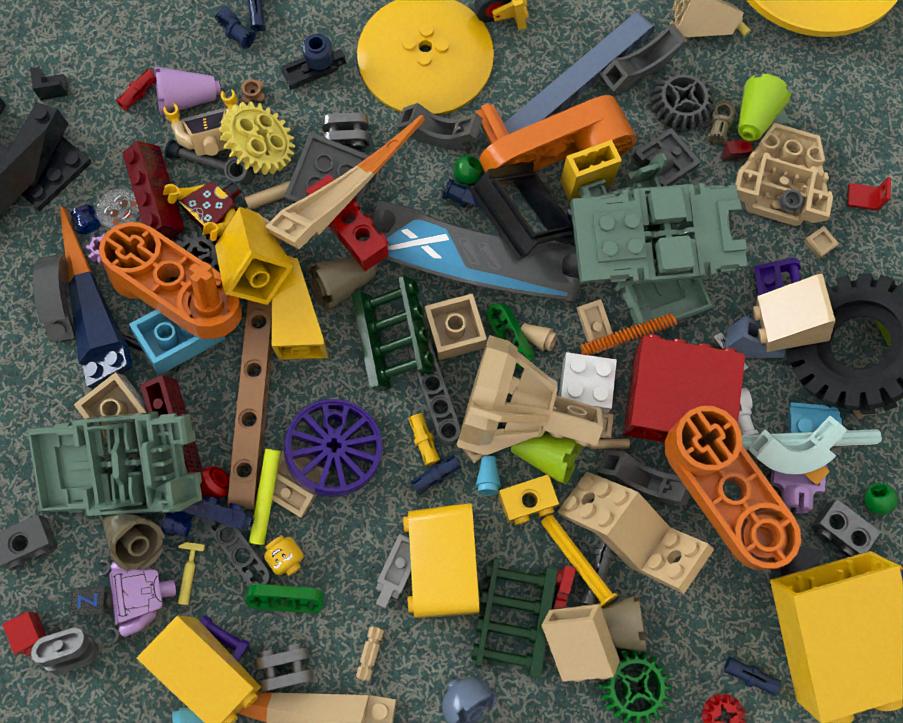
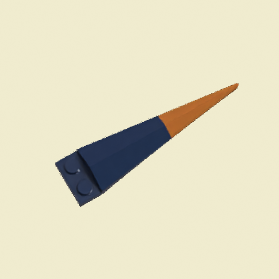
(98, 338)

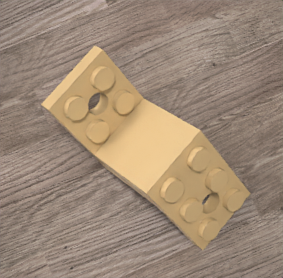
(635, 531)

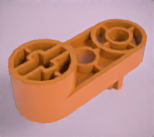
(555, 136)
(139, 267)
(770, 525)

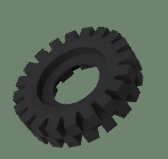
(848, 387)

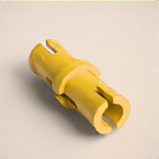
(424, 439)

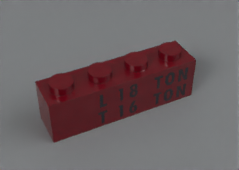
(148, 180)
(165, 397)

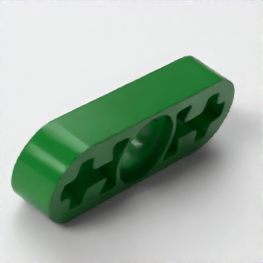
(500, 332)
(269, 598)

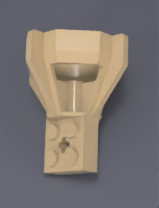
(531, 409)

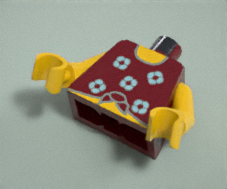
(206, 205)

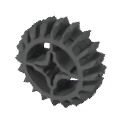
(676, 89)

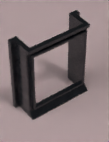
(507, 217)

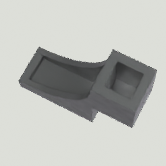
(649, 60)

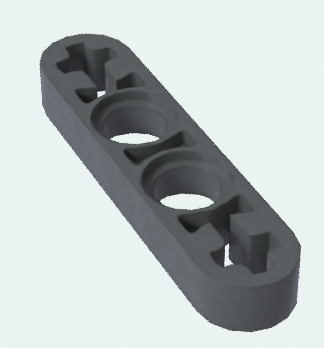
(231, 549)

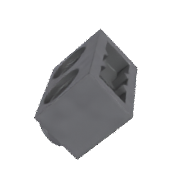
(847, 523)

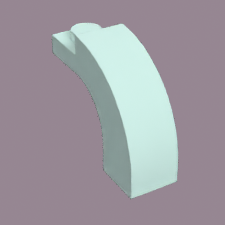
(800, 456)

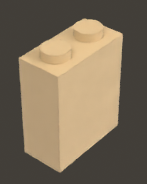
(581, 643)

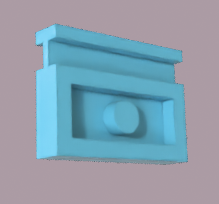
(809, 416)

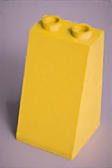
(251, 258)
(294, 320)
(200, 671)

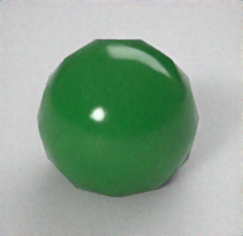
(467, 170)
(880, 499)

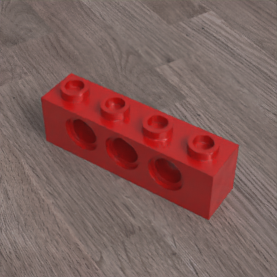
(367, 252)

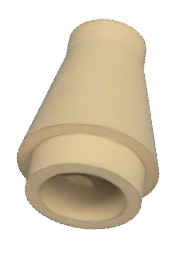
(539, 336)

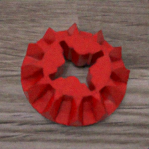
(713, 705)

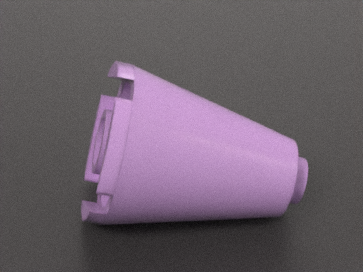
(184, 89)

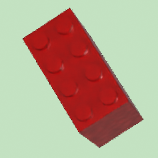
(676, 378)

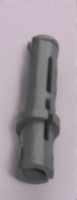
(603, 558)

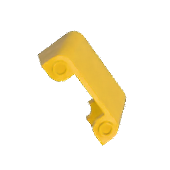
(442, 561)

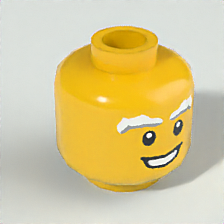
(283, 555)

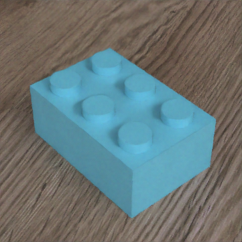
(167, 342)

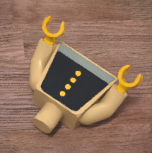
(202, 130)

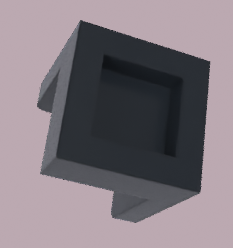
(49, 86)

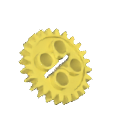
(257, 138)

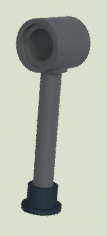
(230, 167)

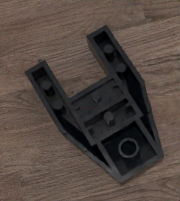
(29, 153)

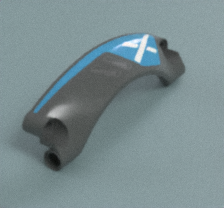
(476, 255)

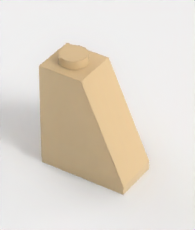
(706, 17)

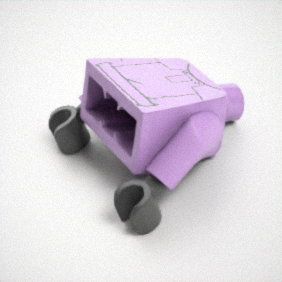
(135, 597)

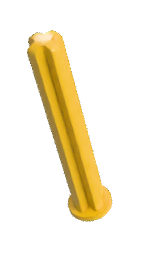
(578, 560)

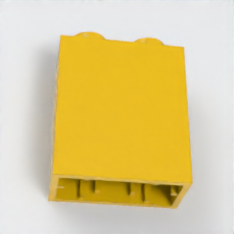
(844, 635)

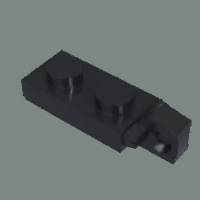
(299, 73)

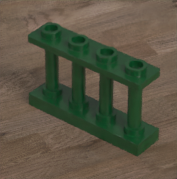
(370, 330)
(540, 608)

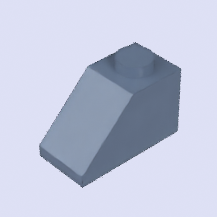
(745, 339)

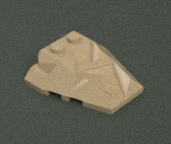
(786, 162)

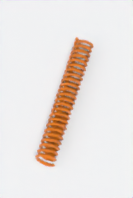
(627, 333)

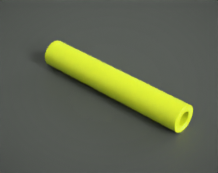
(265, 496)

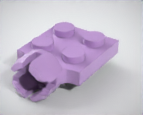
(797, 490)

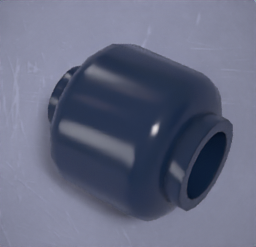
(318, 51)

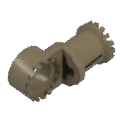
(721, 123)

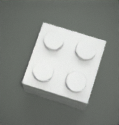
(588, 380)

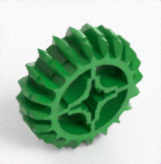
(628, 697)

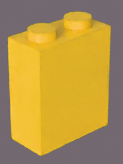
(590, 166)

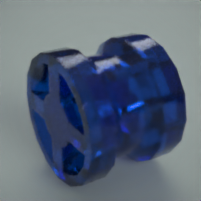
(85, 219)

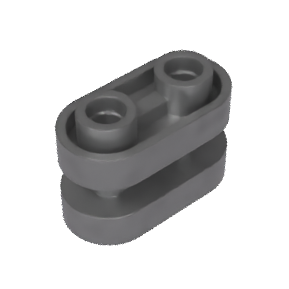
(347, 129)
(65, 651)
(269, 659)

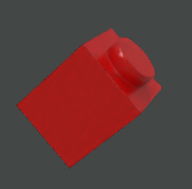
(24, 632)

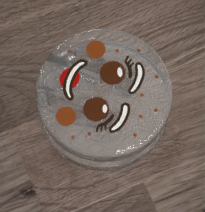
(117, 207)

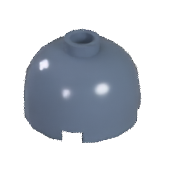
(467, 700)

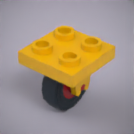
(502, 9)

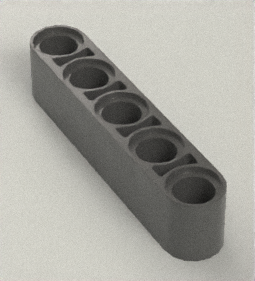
(437, 397)

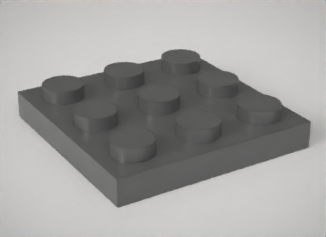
(319, 160)

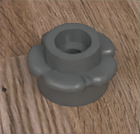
(795, 196)

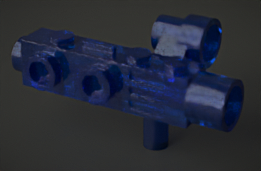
(209, 508)

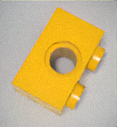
(539, 488)

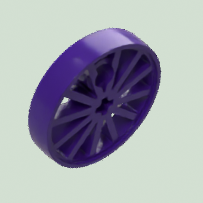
(344, 448)

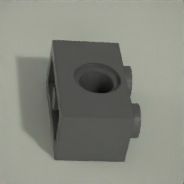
(39, 542)

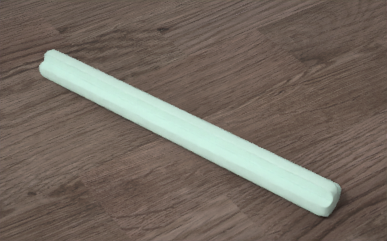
(851, 437)

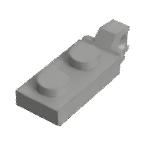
(395, 572)

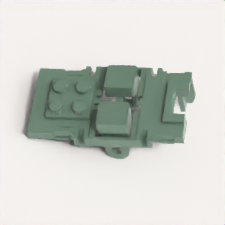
(613, 236)
(653, 299)
(73, 475)

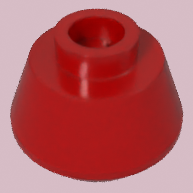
(214, 482)

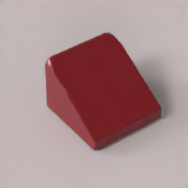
(736, 150)

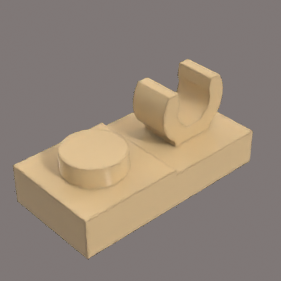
(594, 321)

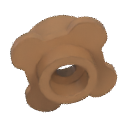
(252, 85)

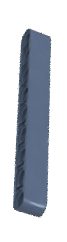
(582, 73)

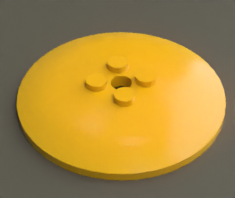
(436, 79)

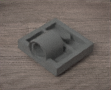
(678, 155)

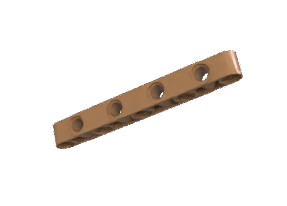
(251, 402)

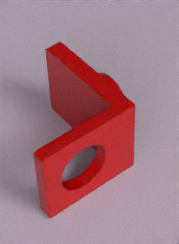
(869, 196)

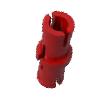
(136, 90)

